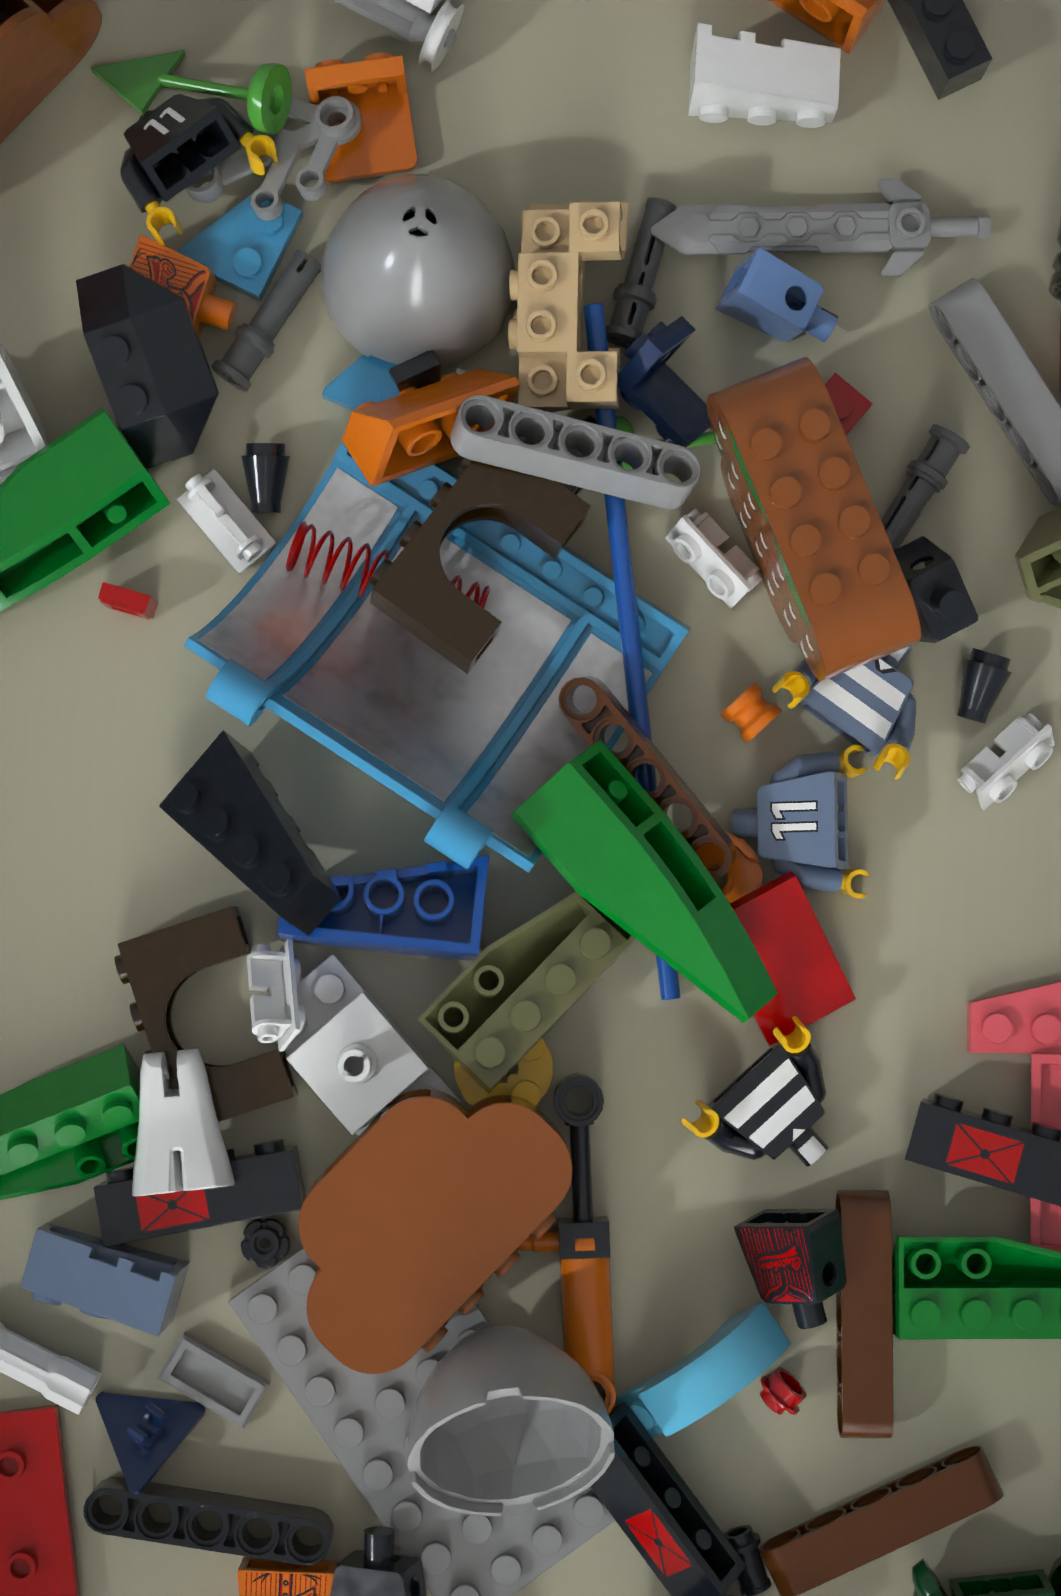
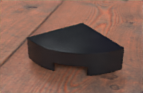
(417, 371)

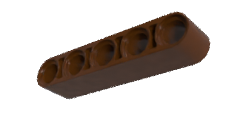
(641, 751)
(865, 1316)
(881, 1521)

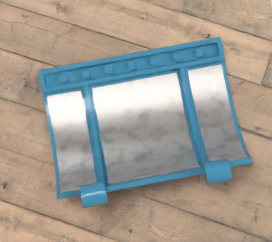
(394, 705)

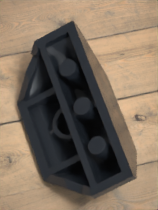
(147, 362)

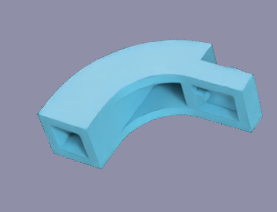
(709, 1374)

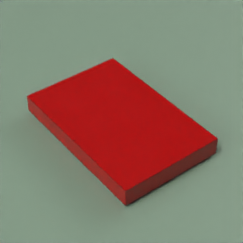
(794, 955)

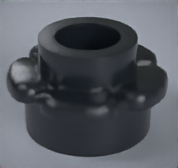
(274, 1232)

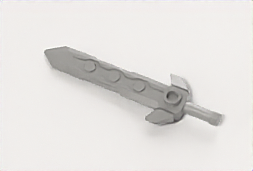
(824, 228)

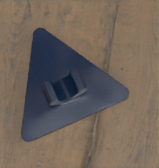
(145, 1432)

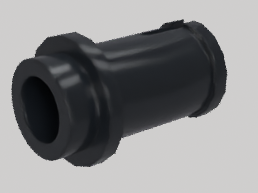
(754, 1577)

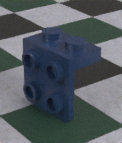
(657, 390)

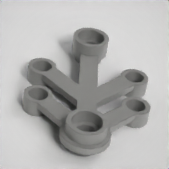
(288, 147)

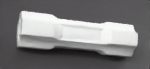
(53, 1375)

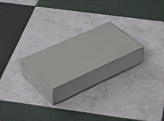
(214, 1380)

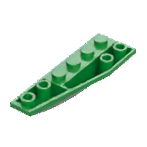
(70, 505)
(644, 876)
(69, 1124)
(974, 1289)

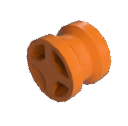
(750, 712)

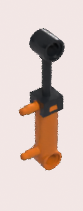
(583, 1252)

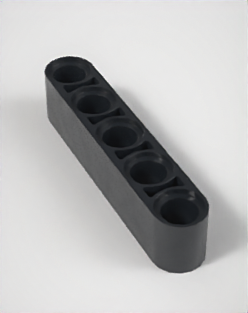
(187, 1532)

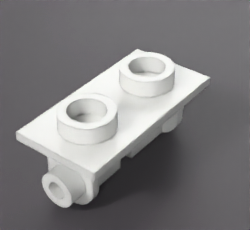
(225, 520)
(697, 542)
(1023, 748)
(278, 1013)

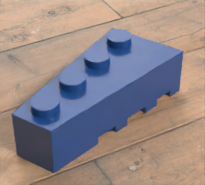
(406, 911)

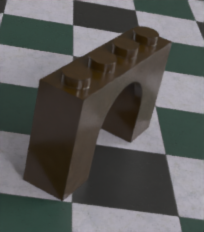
(414, 585)
(158, 968)

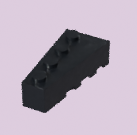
(246, 828)

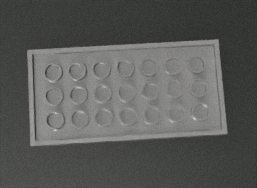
(367, 1430)

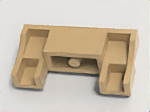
(550, 307)

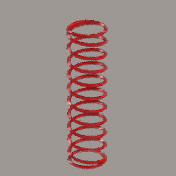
(297, 544)

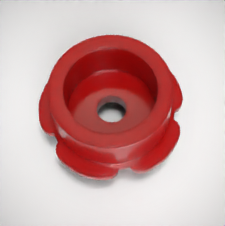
(782, 1392)

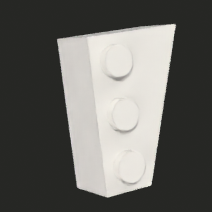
(762, 80)

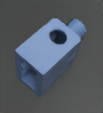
(776, 299)

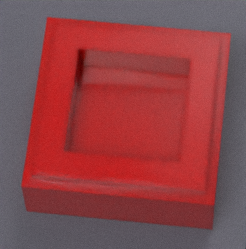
(127, 601)

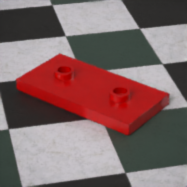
(35, 1506)

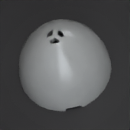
(415, 293)
(507, 1425)

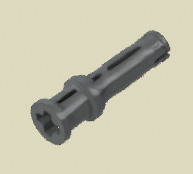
(634, 297)
(255, 339)
(924, 478)

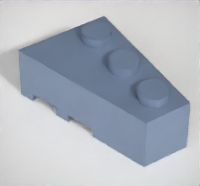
(103, 1281)

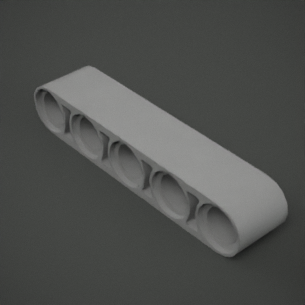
(1004, 380)
(553, 461)

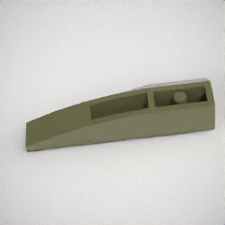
(523, 987)

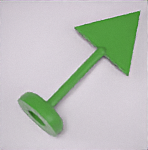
(143, 78)

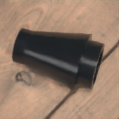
(265, 475)
(981, 684)

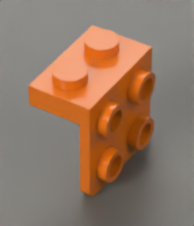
(381, 94)

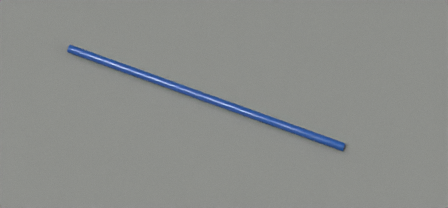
(627, 612)

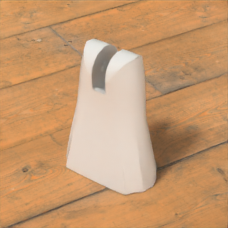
(178, 1129)

